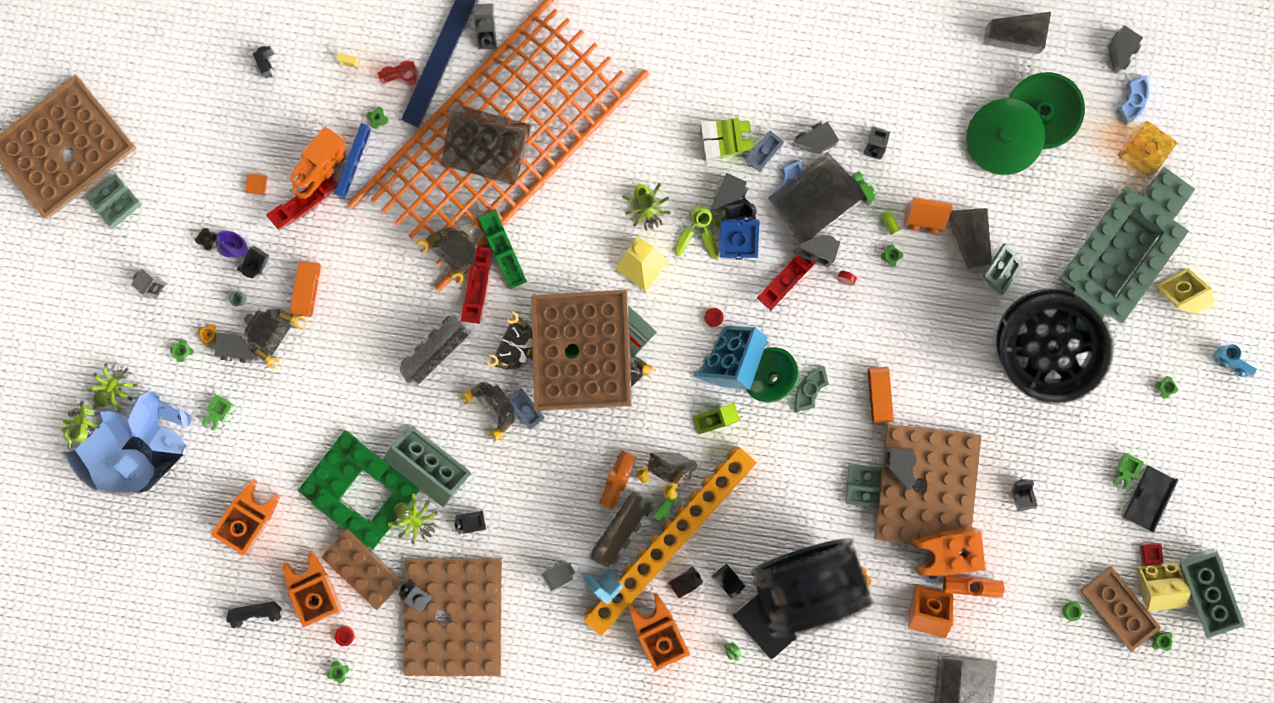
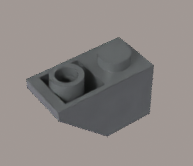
(485, 26)
(1122, 47)
(818, 140)
(233, 346)
(900, 465)

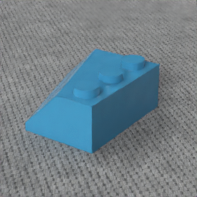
(734, 358)

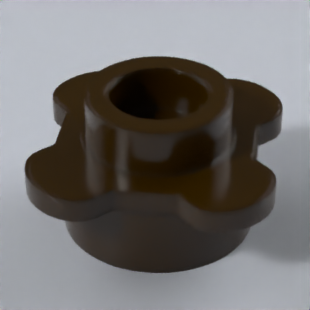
(200, 239)

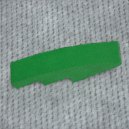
(502, 248)

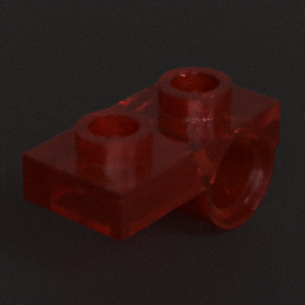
(391, 73)

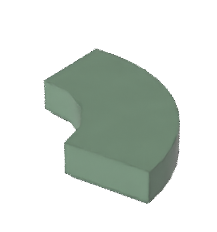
(809, 388)

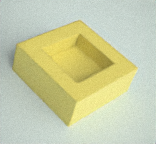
(347, 60)

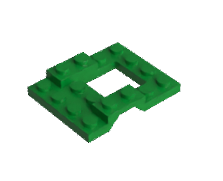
(339, 471)

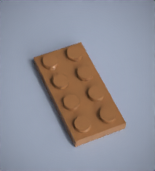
(362, 569)
(1120, 609)

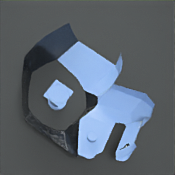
(134, 449)

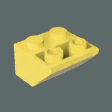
(1163, 586)

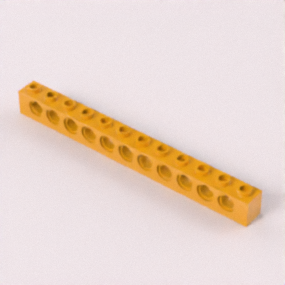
(746, 463)

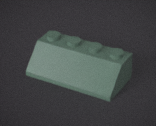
(427, 466)
(1211, 593)

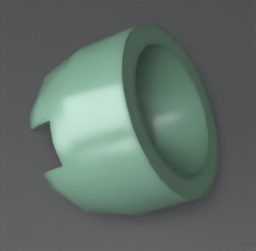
(235, 300)

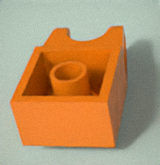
(318, 162)
(250, 514)
(945, 555)
(306, 586)
(658, 627)

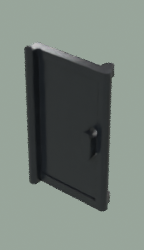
(1152, 498)
(754, 622)

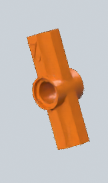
(617, 480)
(985, 587)

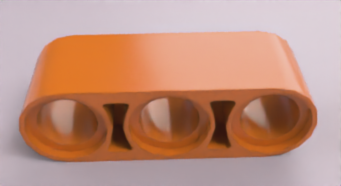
(305, 288)
(880, 394)

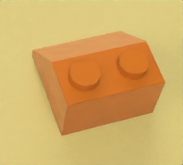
(927, 215)
(931, 611)

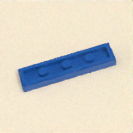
(353, 161)

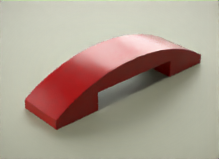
(297, 207)
(784, 282)
(477, 286)

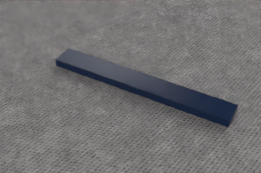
(438, 62)

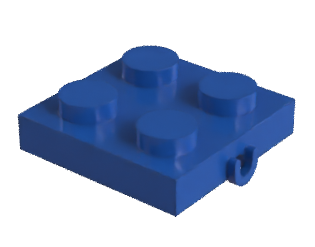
(739, 238)

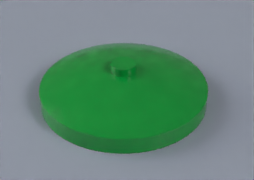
(1056, 102)
(1005, 136)

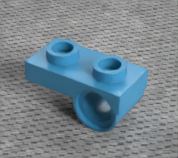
(1234, 362)

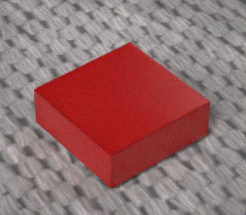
(1151, 553)

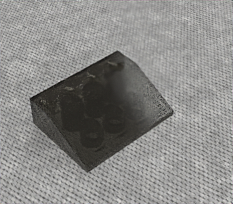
(485, 144)
(816, 197)
(434, 350)
(620, 529)
(964, 680)

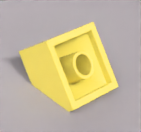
(641, 264)
(1187, 291)

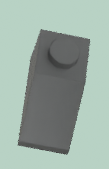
(729, 192)
(819, 250)
(148, 283)
(558, 575)

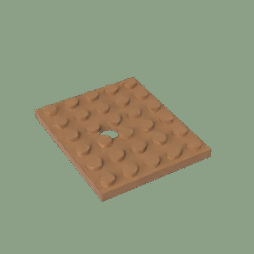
(35, 144)
(601, 331)
(950, 469)
(473, 637)

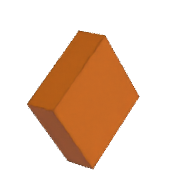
(256, 184)

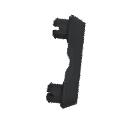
(269, 609)

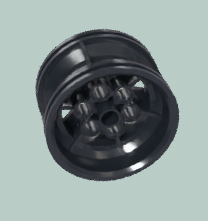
(1075, 380)
(812, 587)

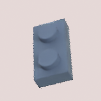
(764, 150)
(525, 409)

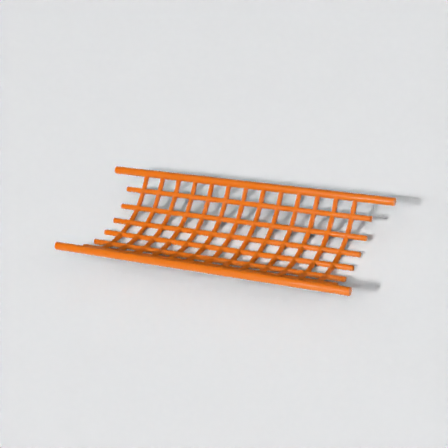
(455, 97)

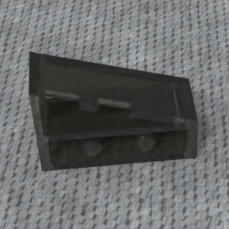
(1019, 33)
(972, 236)

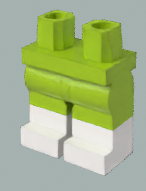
(724, 138)

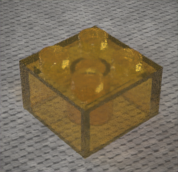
(1147, 148)

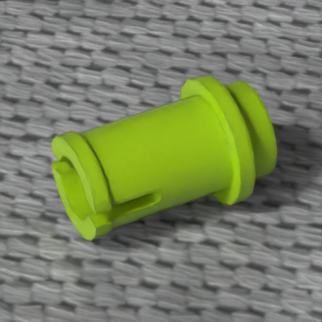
(890, 222)

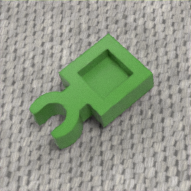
(867, 189)
(218, 409)
(1128, 468)
(663, 511)

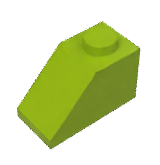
(716, 418)

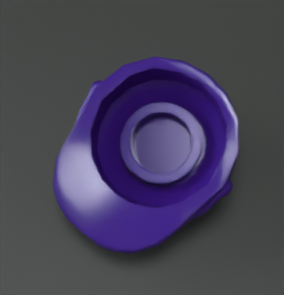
(230, 244)

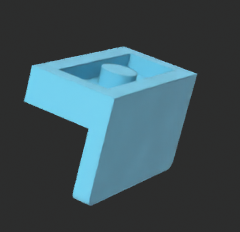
(605, 587)

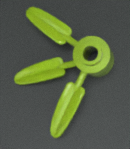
(701, 221)

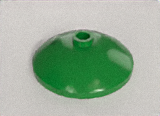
(774, 363)

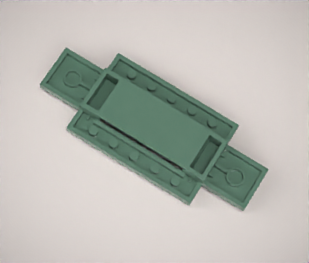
(1122, 241)

